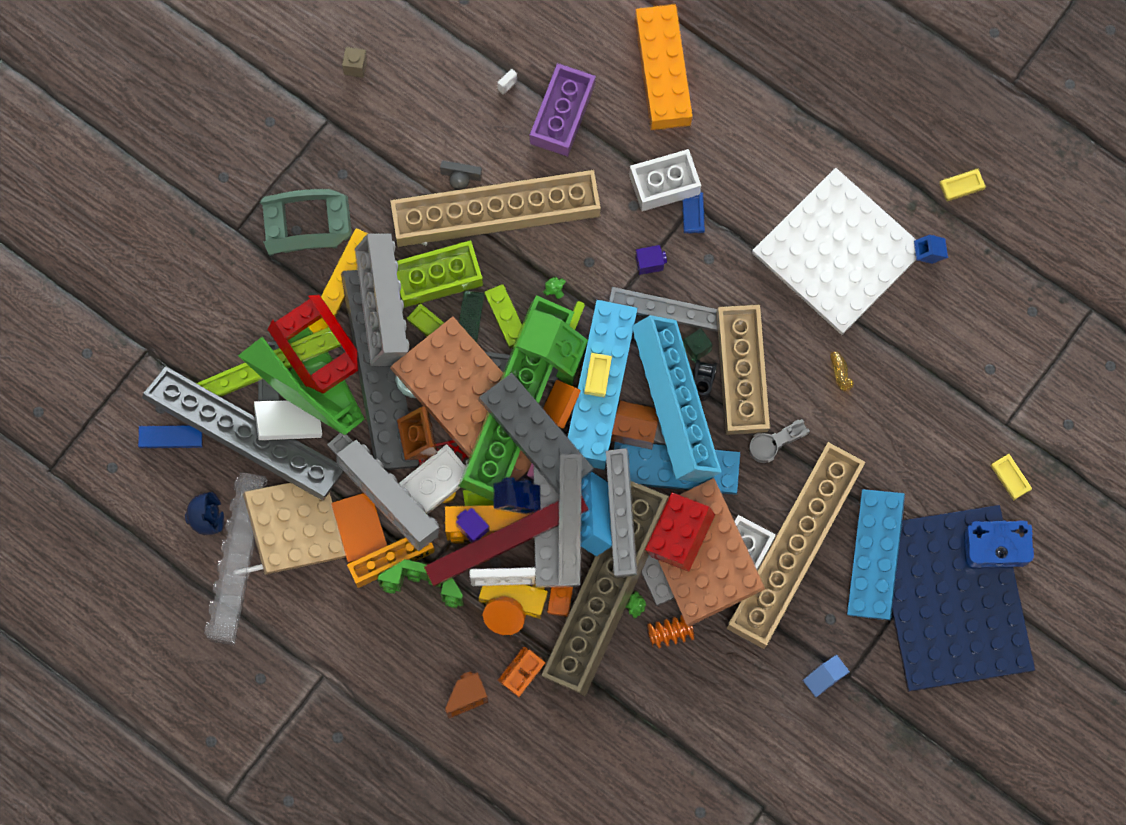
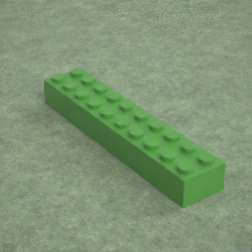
(494, 450)

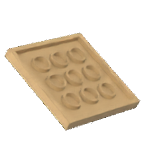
(292, 527)

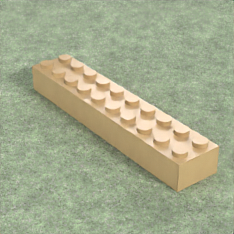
(495, 208)
(797, 544)

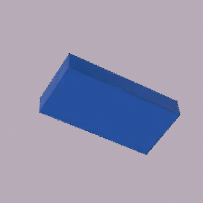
(693, 214)

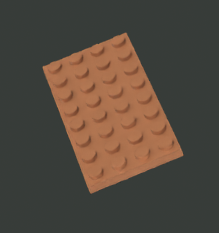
(447, 378)

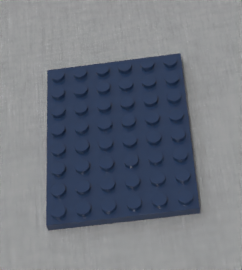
(954, 617)

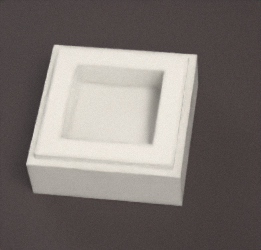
(507, 81)

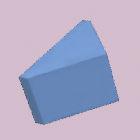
(826, 676)

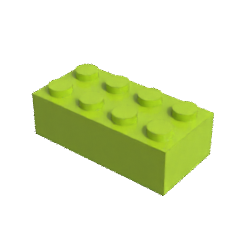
(438, 274)

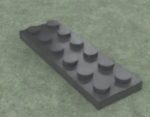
(530, 428)

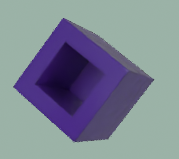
(650, 259)
(472, 525)

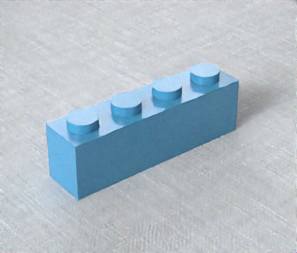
(597, 521)

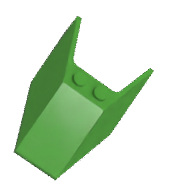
(334, 407)

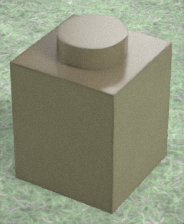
(354, 62)

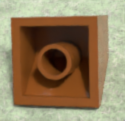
(635, 425)
(417, 435)
(466, 695)

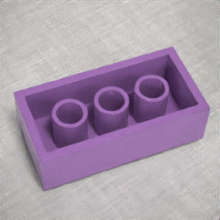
(562, 109)

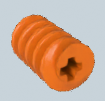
(669, 631)

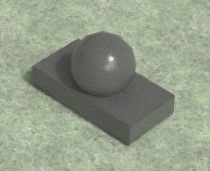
(460, 173)

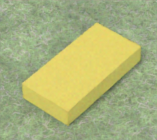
(962, 185)
(598, 375)
(1011, 477)

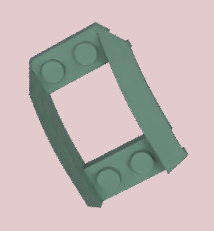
(276, 226)

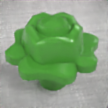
(554, 287)
(636, 605)

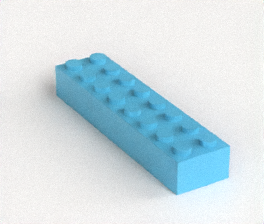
(676, 399)
(594, 415)

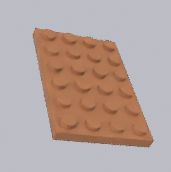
(723, 567)

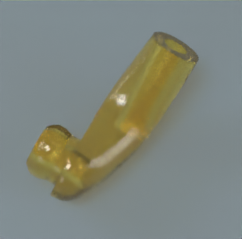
(841, 371)

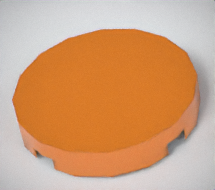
(504, 615)

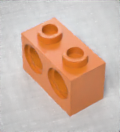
(521, 671)

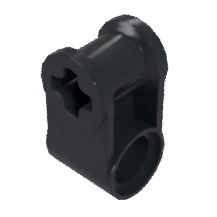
(704, 376)

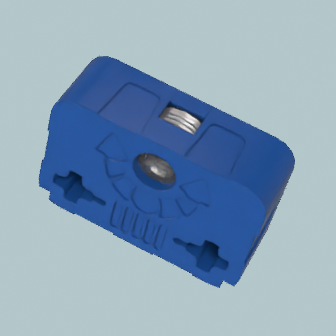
(999, 537)

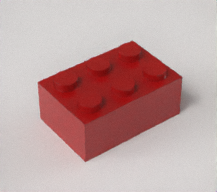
(680, 532)

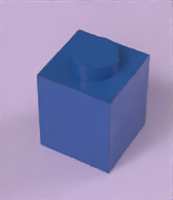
(931, 249)

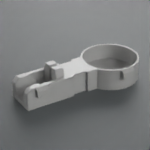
(761, 445)

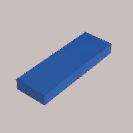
(170, 437)

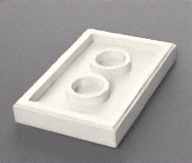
(284, 421)
(435, 479)
(507, 576)

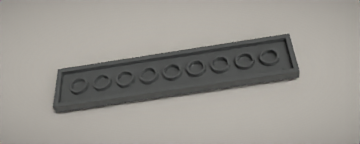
(381, 396)
(239, 432)

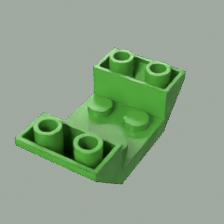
(553, 342)
(393, 579)

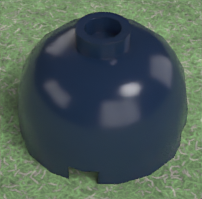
(204, 514)

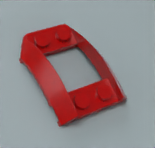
(300, 319)

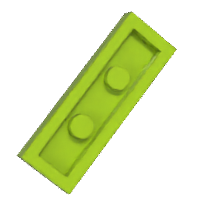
(504, 313)

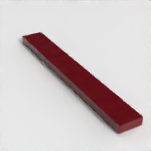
(496, 543)

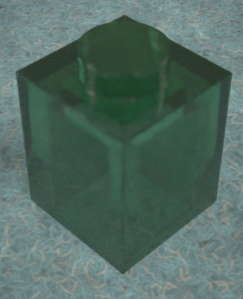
(697, 345)

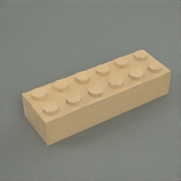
(742, 369)

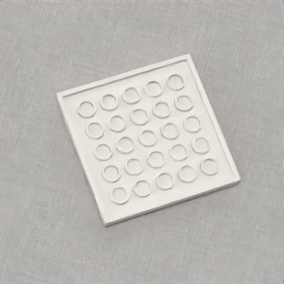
(838, 251)

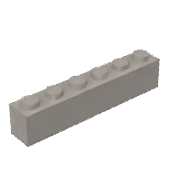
(388, 495)

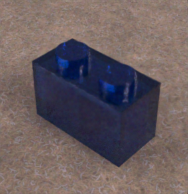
(517, 496)

